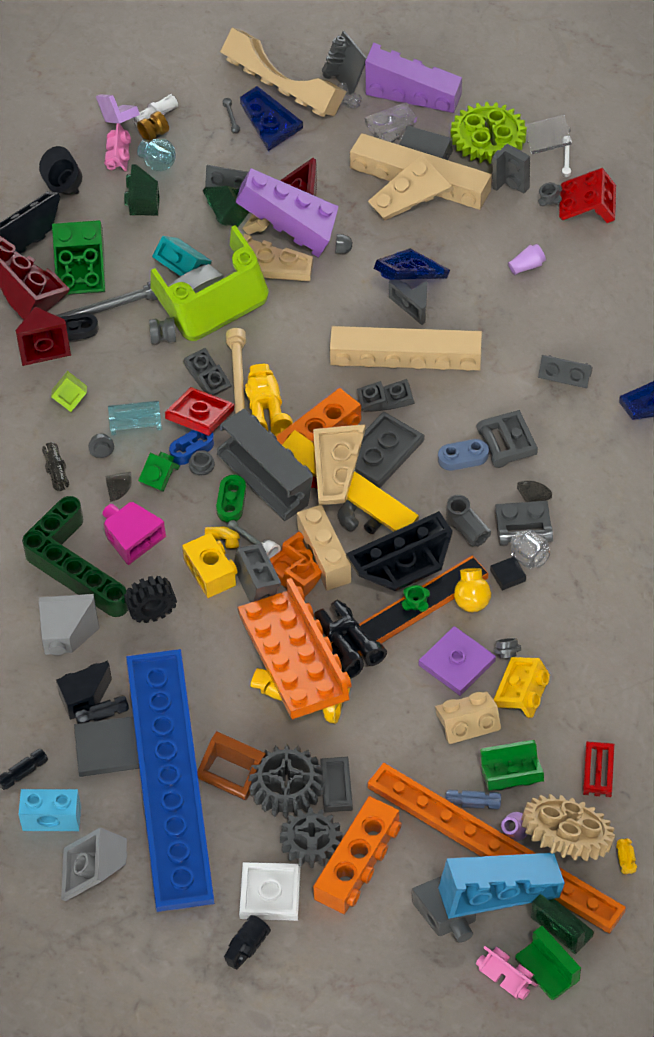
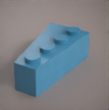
(498, 882)

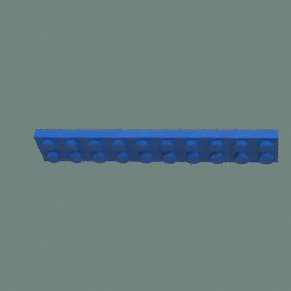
(169, 781)

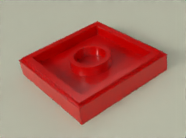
(199, 411)

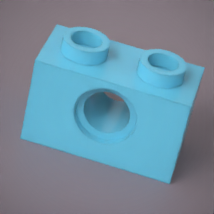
(50, 810)

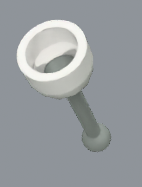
(270, 546)

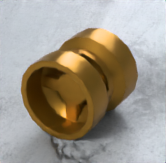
(153, 126)

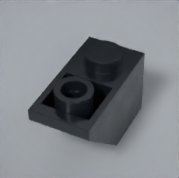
(84, 687)

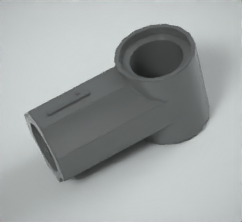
(466, 521)

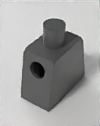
(430, 905)

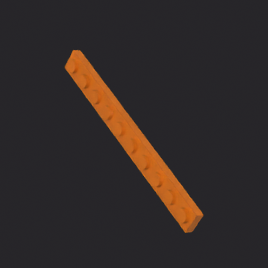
(487, 841)

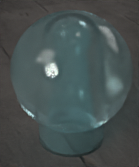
(157, 153)

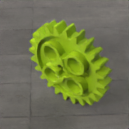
(473, 138)

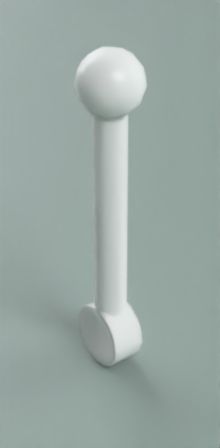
(566, 171)

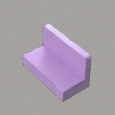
(114, 113)

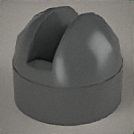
(343, 244)

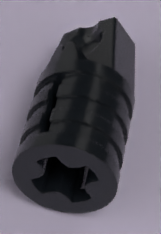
(246, 941)

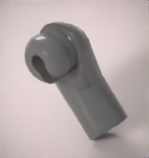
(347, 517)

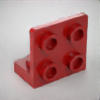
(587, 193)

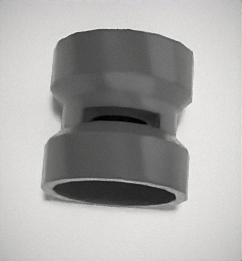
(168, 328)

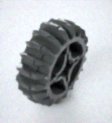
(303, 784)

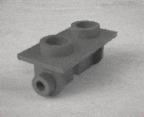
(224, 177)
(565, 371)

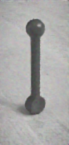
(227, 102)

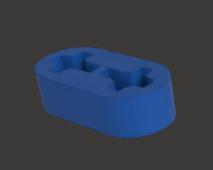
(190, 444)

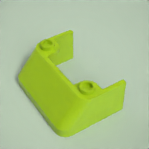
(219, 303)

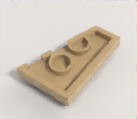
(281, 263)
(336, 460)

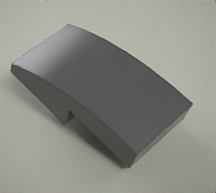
(206, 373)
(379, 397)

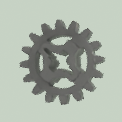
(310, 837)

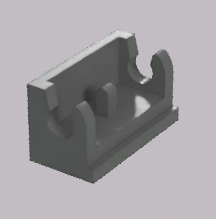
(427, 142)
(256, 572)

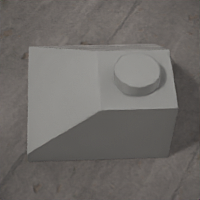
(67, 622)
(91, 861)

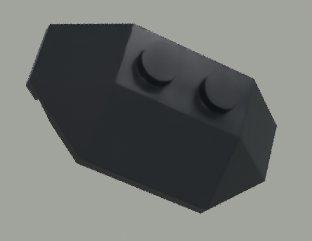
(31, 222)
(404, 554)

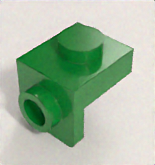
(158, 470)

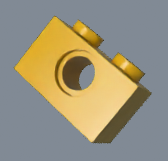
(211, 578)

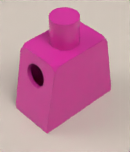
(132, 530)

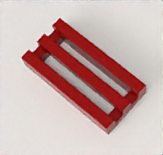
(597, 789)

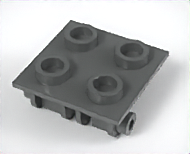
(344, 62)

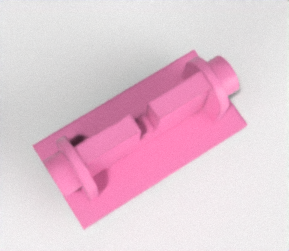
(118, 148)
(516, 978)

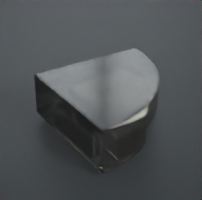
(118, 485)
(534, 491)

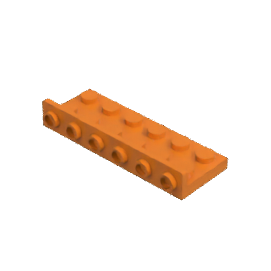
(295, 652)

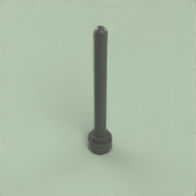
(114, 302)

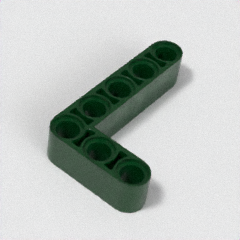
(48, 538)

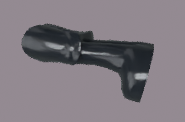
(351, 661)

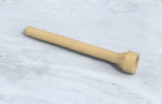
(236, 340)

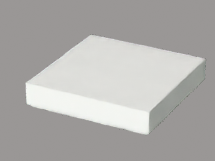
(270, 891)

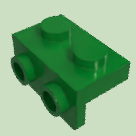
(511, 765)

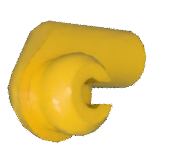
(224, 533)

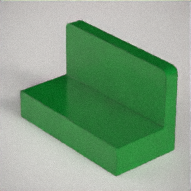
(550, 963)

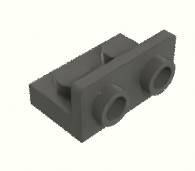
(512, 168)

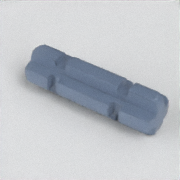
(474, 799)

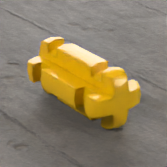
(626, 856)

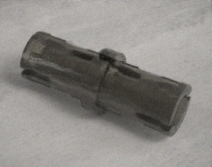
(55, 466)

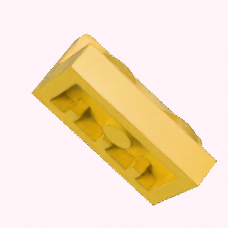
(522, 685)

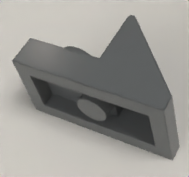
(411, 301)

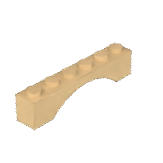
(248, 51)

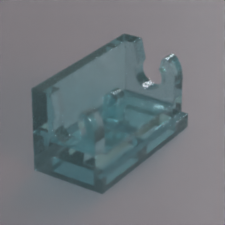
(134, 416)

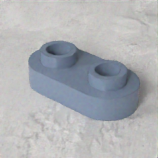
(464, 454)

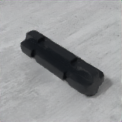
(102, 710)
(22, 768)

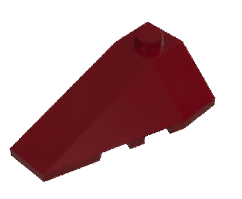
(26, 283)

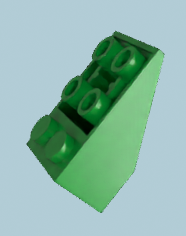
(80, 256)

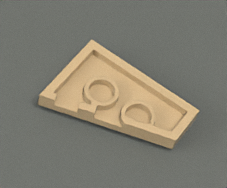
(410, 187)

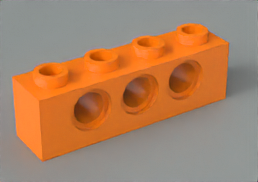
(334, 411)
(372, 817)

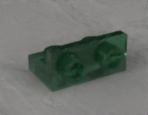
(561, 923)

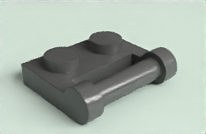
(515, 435)
(523, 517)

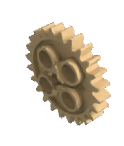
(568, 827)

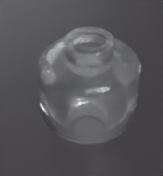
(529, 549)

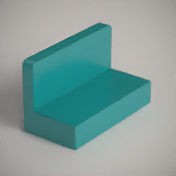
(178, 255)

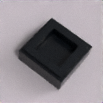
(508, 573)

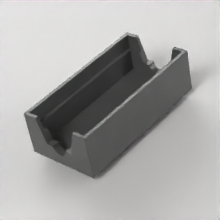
(265, 464)

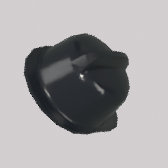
(60, 171)

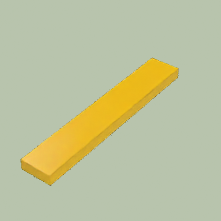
(361, 492)

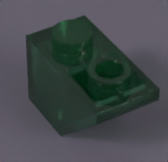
(143, 193)
(224, 205)

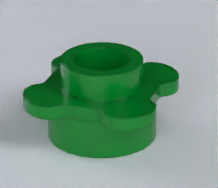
(415, 592)

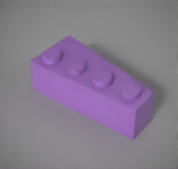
(410, 82)
(289, 209)

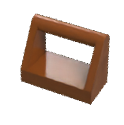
(234, 752)

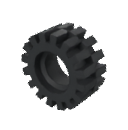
(150, 599)

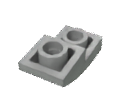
(200, 277)

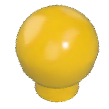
(472, 591)

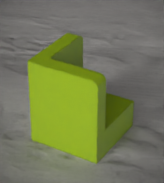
(69, 391)

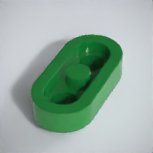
(231, 500)

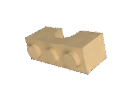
(326, 547)

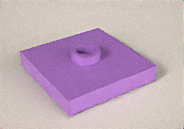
(457, 660)

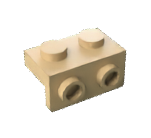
(468, 717)

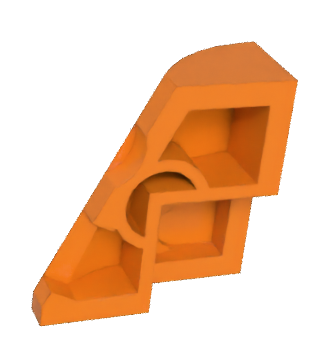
(296, 563)

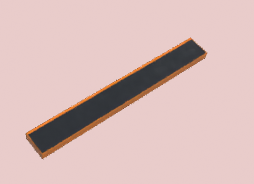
(396, 619)

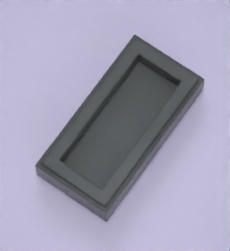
(337, 785)

